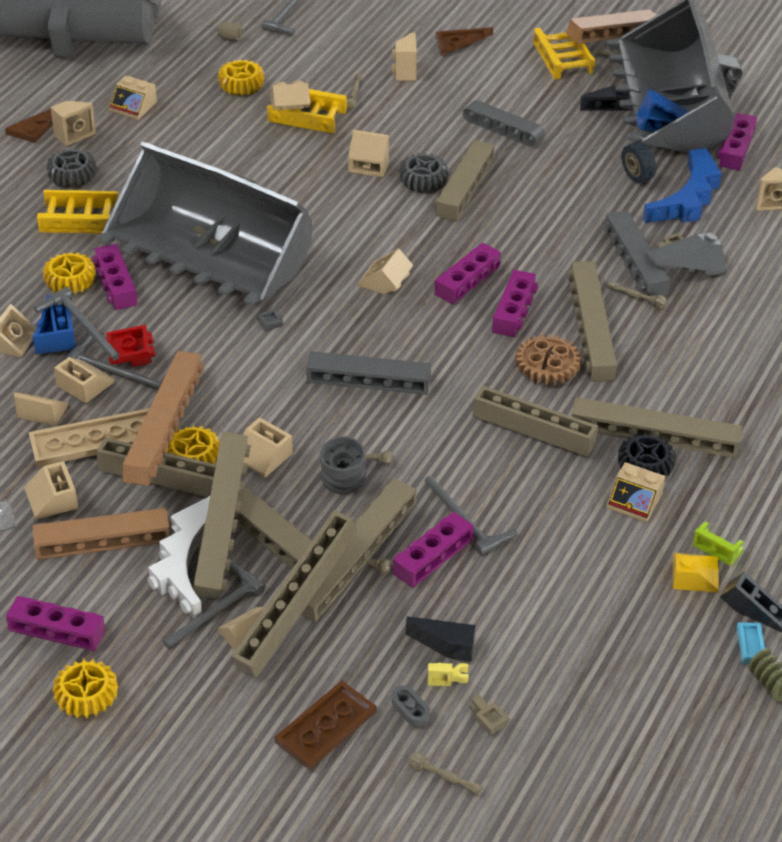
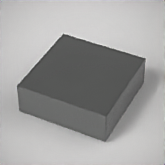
(269, 319)

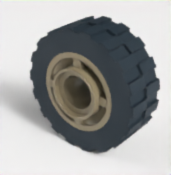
(638, 162)

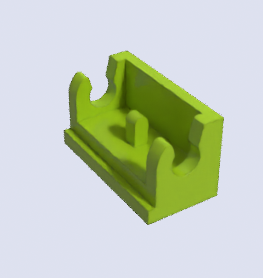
(716, 545)

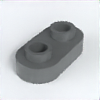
(412, 707)

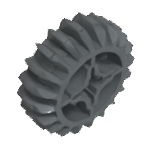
(71, 167)
(423, 172)

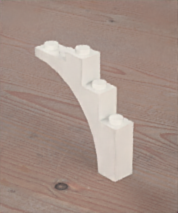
(176, 553)

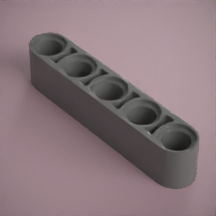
(503, 123)

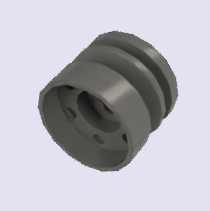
(343, 465)

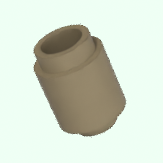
(230, 31)

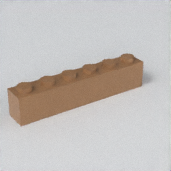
(606, 26)
(100, 533)

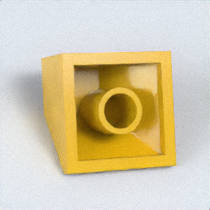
(695, 572)

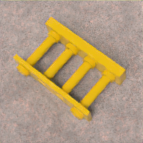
(552, 59)
(318, 101)
(76, 223)

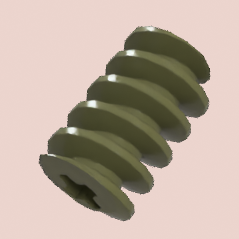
(768, 672)

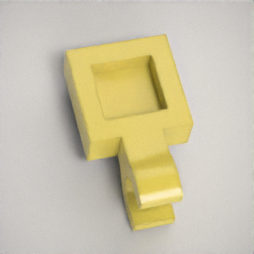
(443, 674)

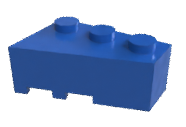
(657, 112)
(54, 330)

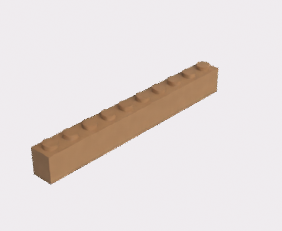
(162, 419)

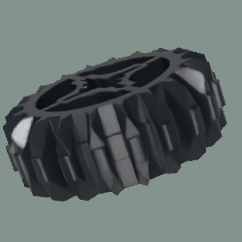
(648, 453)

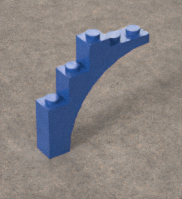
(689, 200)

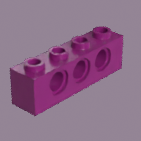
(737, 143)
(467, 273)
(114, 276)
(514, 303)
(432, 549)
(55, 623)

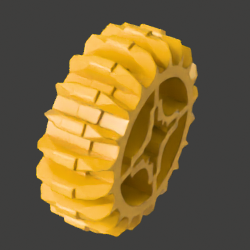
(240, 77)
(69, 271)
(195, 444)
(70, 688)

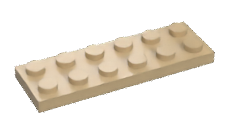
(83, 437)

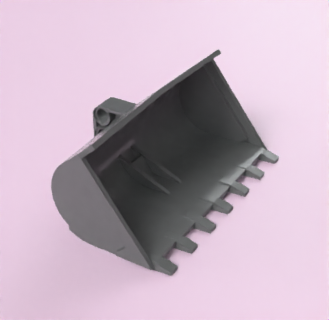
(79, 21)
(681, 63)
(258, 230)

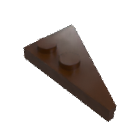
(456, 39)
(31, 128)

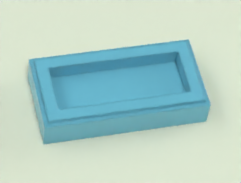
(750, 640)

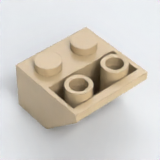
(290, 96)
(368, 153)
(81, 379)
(268, 447)
(51, 491)

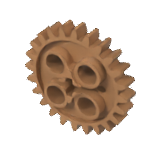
(560, 364)

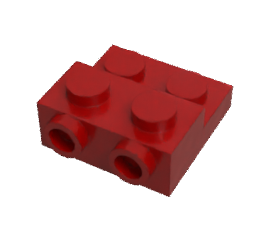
(132, 345)

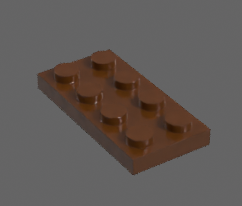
(325, 724)

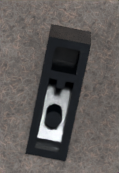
(603, 100)
(753, 601)
(445, 637)

